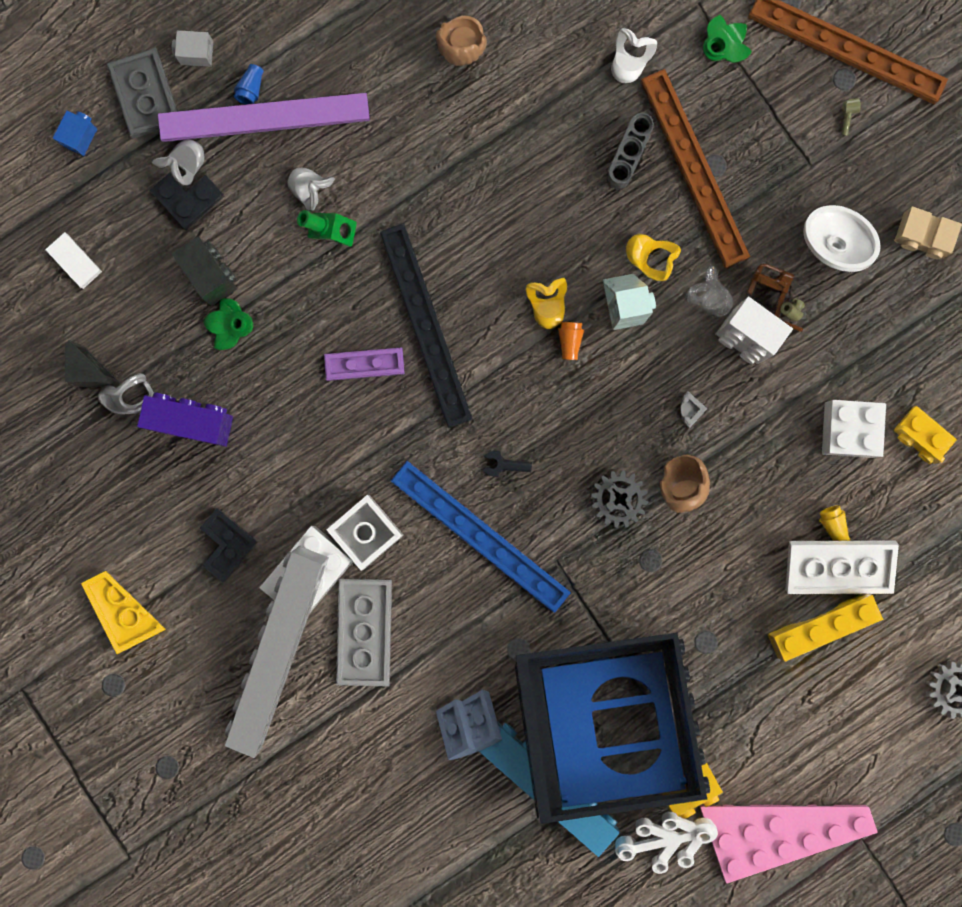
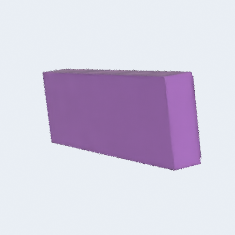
(364, 364)

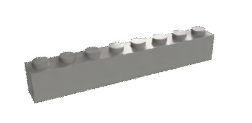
(276, 650)

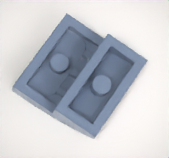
(468, 725)

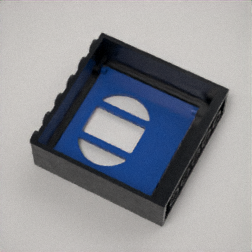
(578, 759)

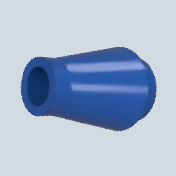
(249, 85)

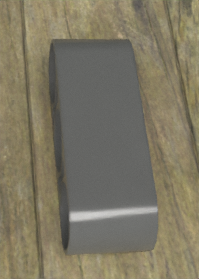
(631, 139)

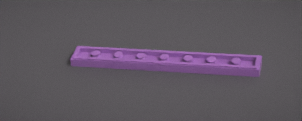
(263, 117)

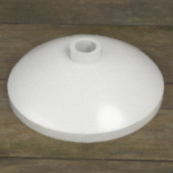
(841, 238)

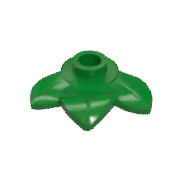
(728, 39)
(224, 324)

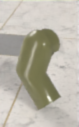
(793, 309)

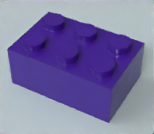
(185, 419)

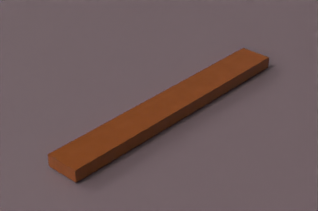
(849, 49)
(694, 168)

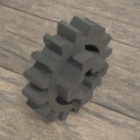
(609, 506)

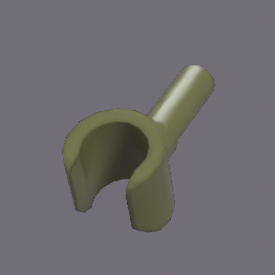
(849, 107)

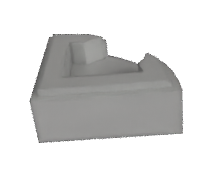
(691, 409)

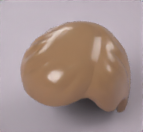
(461, 40)
(685, 483)

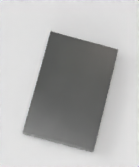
(142, 91)

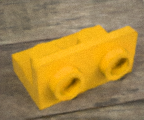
(924, 435)

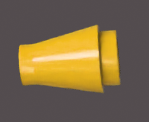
(835, 523)

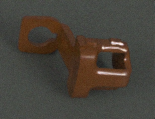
(781, 284)

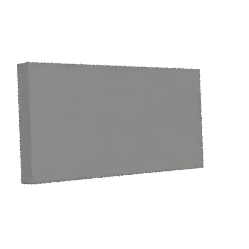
(364, 632)

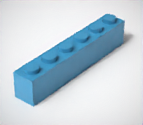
(512, 759)

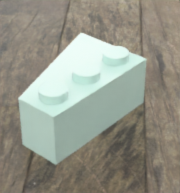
(628, 301)

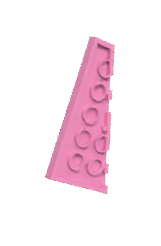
(772, 835)

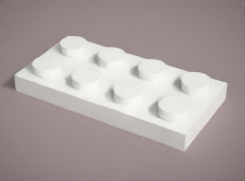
(841, 567)

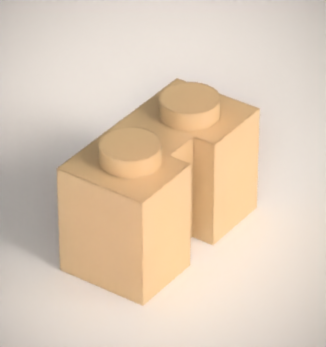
(927, 233)

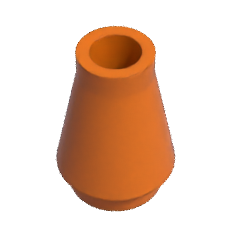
(570, 339)

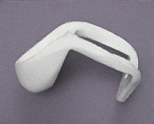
(625, 66)

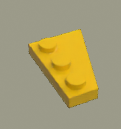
(120, 613)

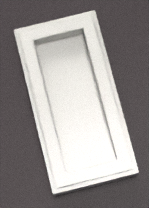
(73, 260)

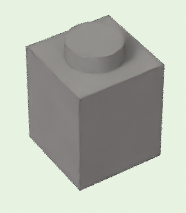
(193, 48)

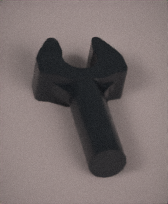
(503, 464)

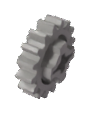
(946, 694)

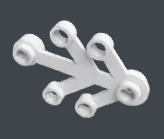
(697, 832)

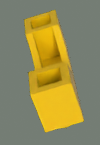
(823, 629)

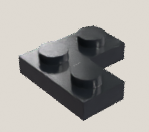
(189, 205)
(233, 541)

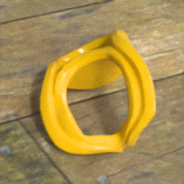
(641, 246)
(551, 311)

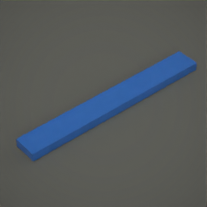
(480, 536)

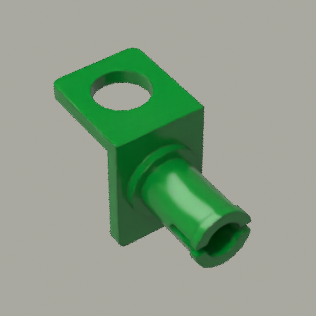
(327, 226)

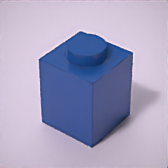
(75, 132)

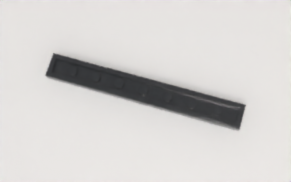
(426, 325)

